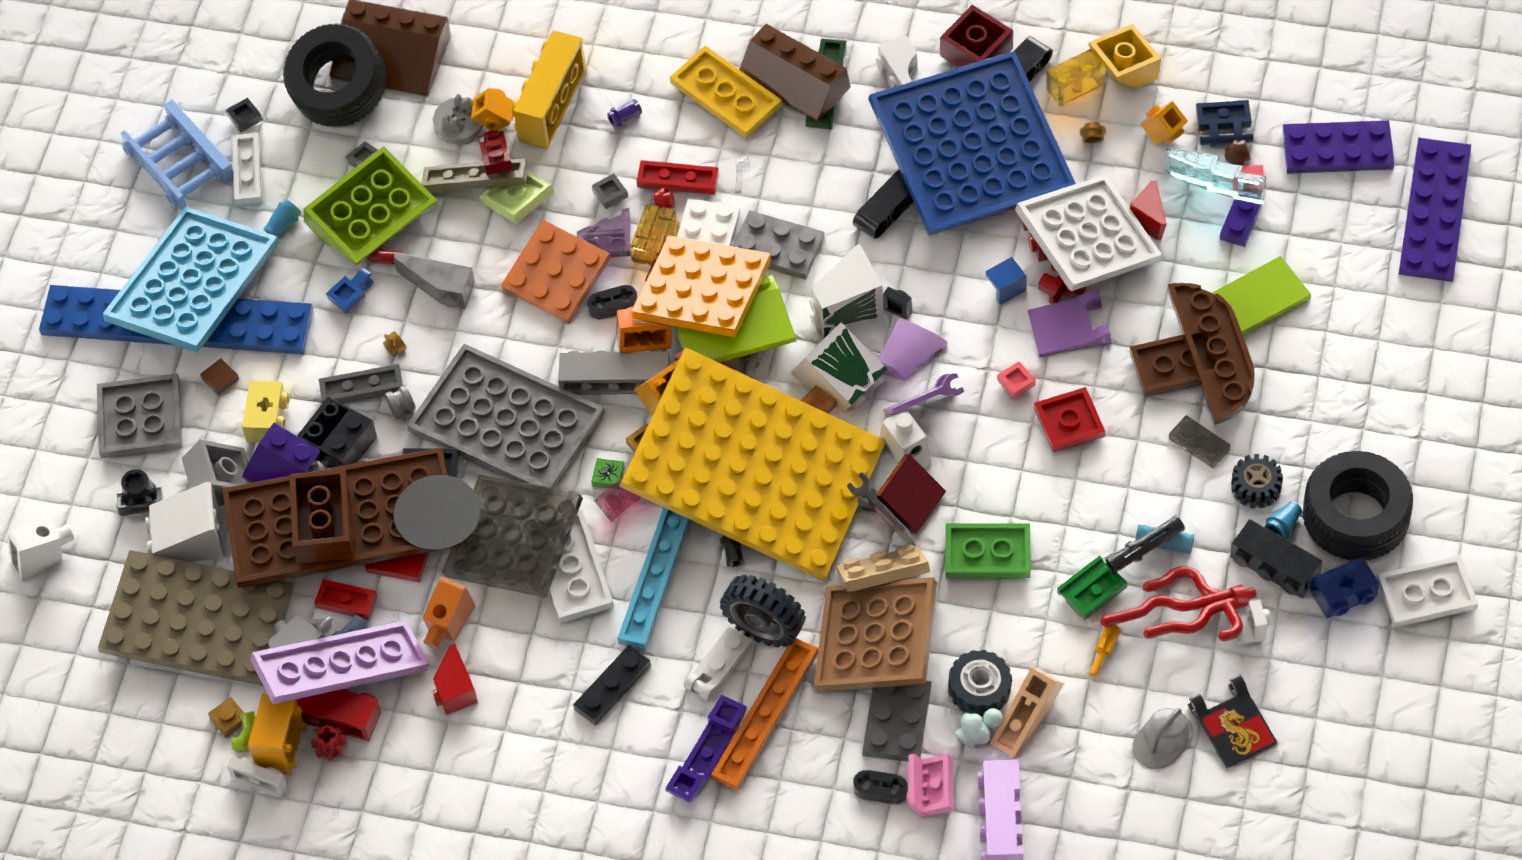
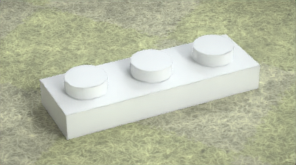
(247, 169)

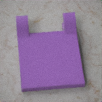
(1068, 325)
(941, 387)

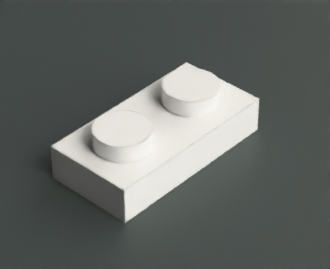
(250, 773)

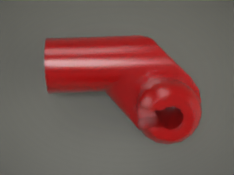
(383, 256)

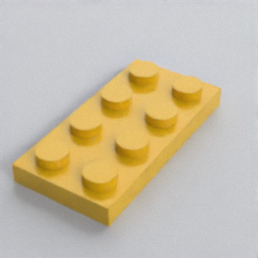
(725, 91)

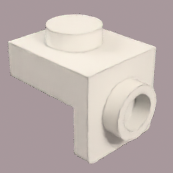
(1254, 624)

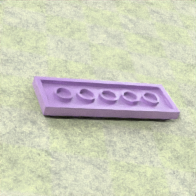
(339, 661)

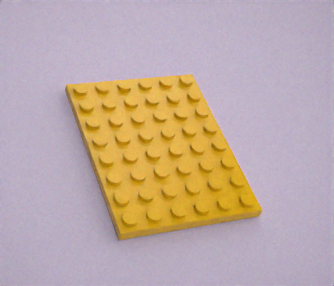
(752, 464)

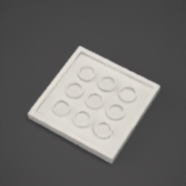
(1088, 232)

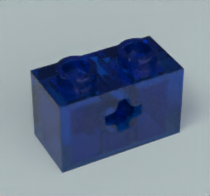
(1344, 587)

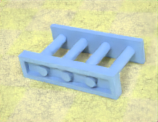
(188, 135)

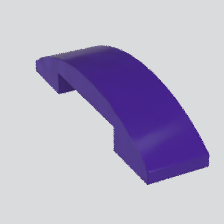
(697, 769)

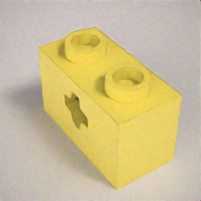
(264, 407)

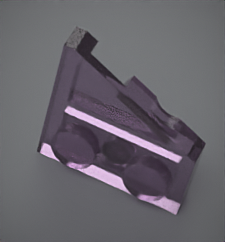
(610, 235)

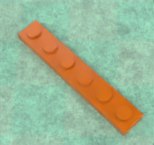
(764, 714)

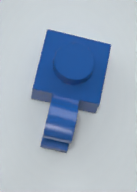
(349, 292)

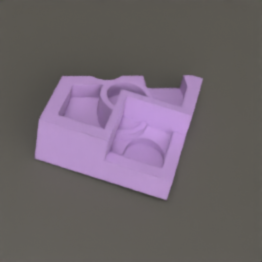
(909, 348)

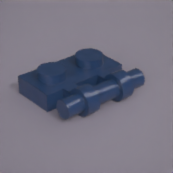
(1223, 115)

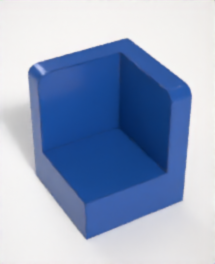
(1007, 279)

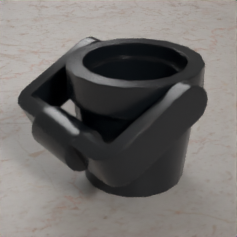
(137, 493)

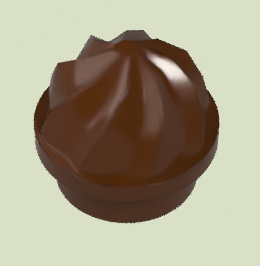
(1237, 153)

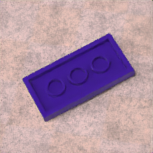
(1338, 146)

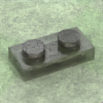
(1199, 441)

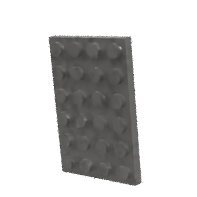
(506, 418)

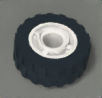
(984, 667)

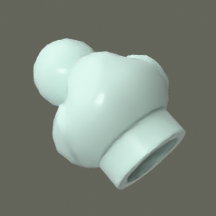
(976, 731)

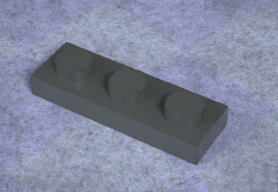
(361, 384)

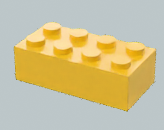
(549, 89)

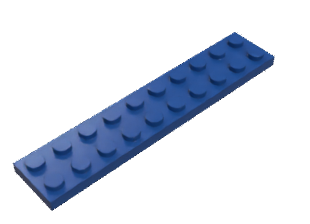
(247, 325)

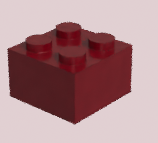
(975, 38)

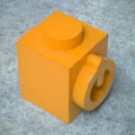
(492, 109)
(1164, 123)

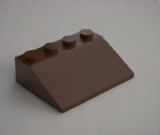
(406, 39)

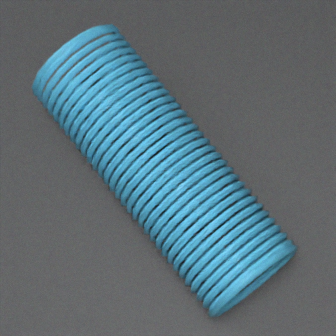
(1143, 529)

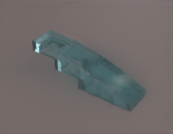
(1209, 174)

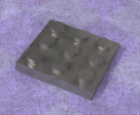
(139, 416)

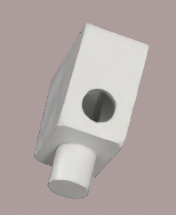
(904, 435)
(36, 547)

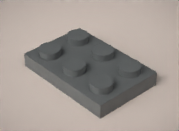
(897, 721)

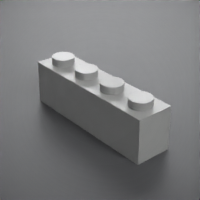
(608, 371)

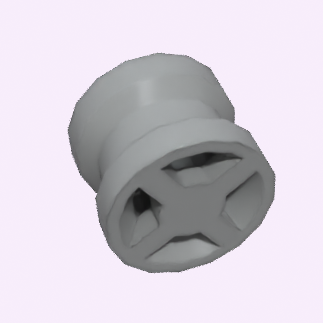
(400, 401)

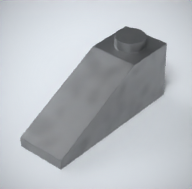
(442, 281)

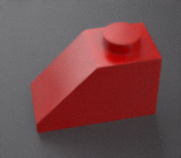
(452, 683)

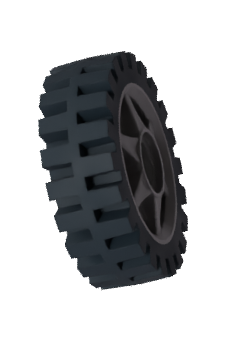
(762, 611)

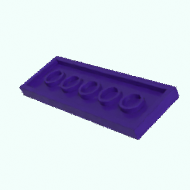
(1435, 209)

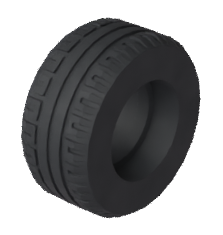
(317, 49)
(1364, 474)

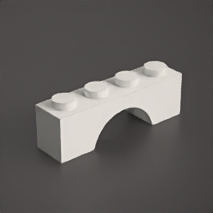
(898, 60)

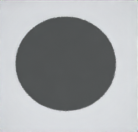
(437, 512)

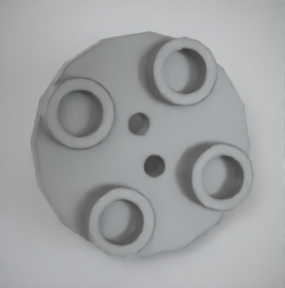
(454, 129)

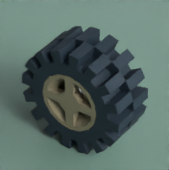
(1253, 471)

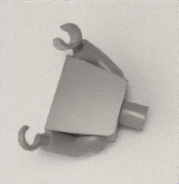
(299, 630)

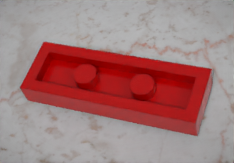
(677, 177)

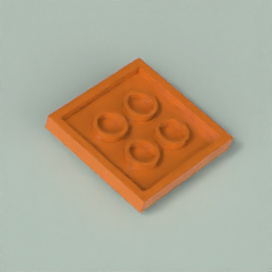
(555, 271)

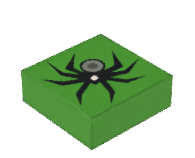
(607, 472)

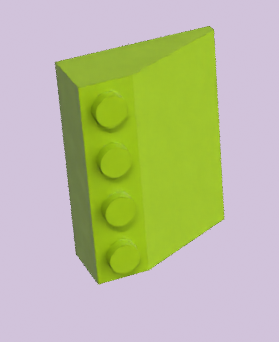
(367, 206)
(762, 329)

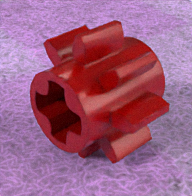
(322, 738)

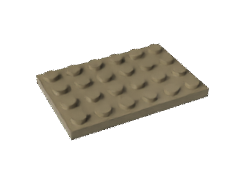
(192, 617)

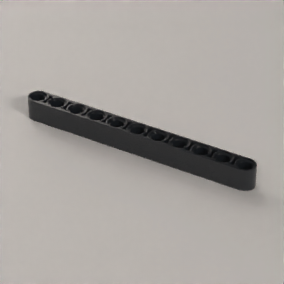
(893, 196)

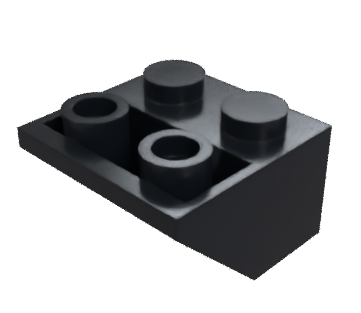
(338, 433)

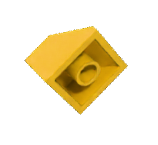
(1127, 56)

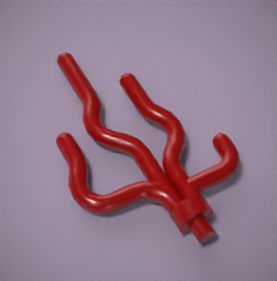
(1212, 602)

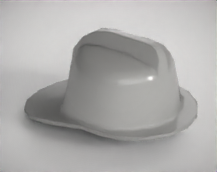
(1162, 738)

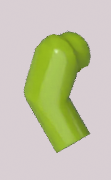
(241, 743)

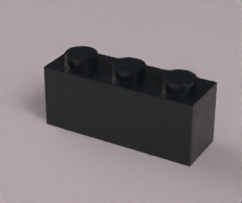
(1275, 558)

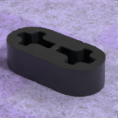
(611, 301)
(880, 786)

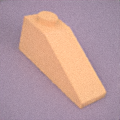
(1026, 711)

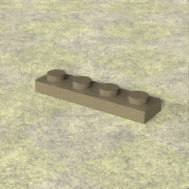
(472, 176)

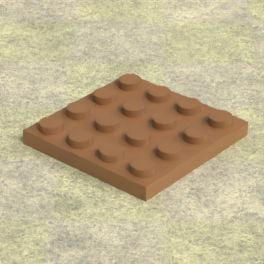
(876, 635)

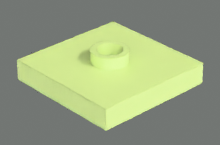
(517, 200)

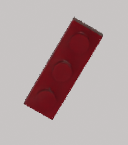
(495, 152)

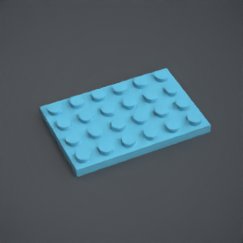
(190, 279)

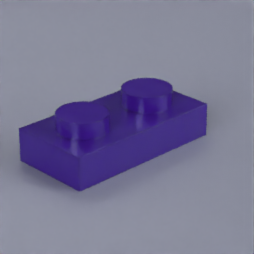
(1240, 222)

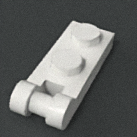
(718, 663)

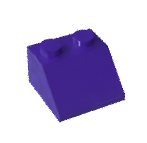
(280, 455)

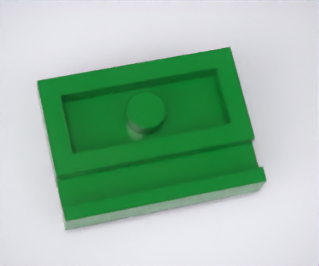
(1091, 588)

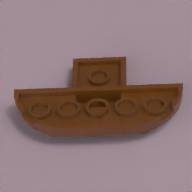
(1206, 354)

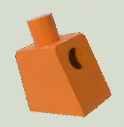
(640, 335)
(447, 612)

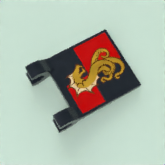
(875, 505)
(1234, 725)

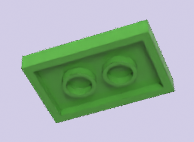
(987, 550)

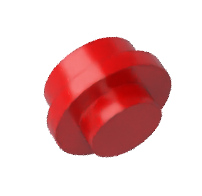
(664, 199)

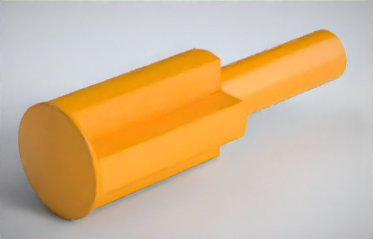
(1104, 647)

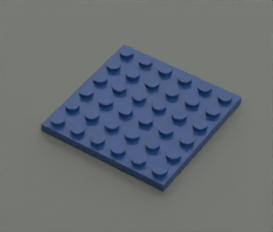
(971, 142)

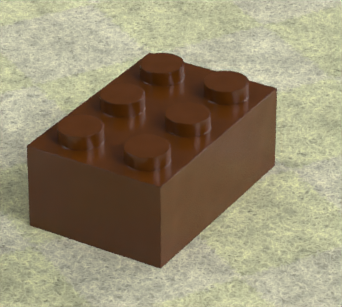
(321, 516)

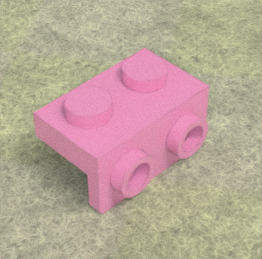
(930, 785)

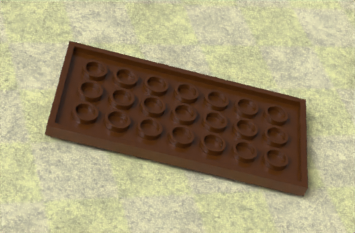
(262, 524)

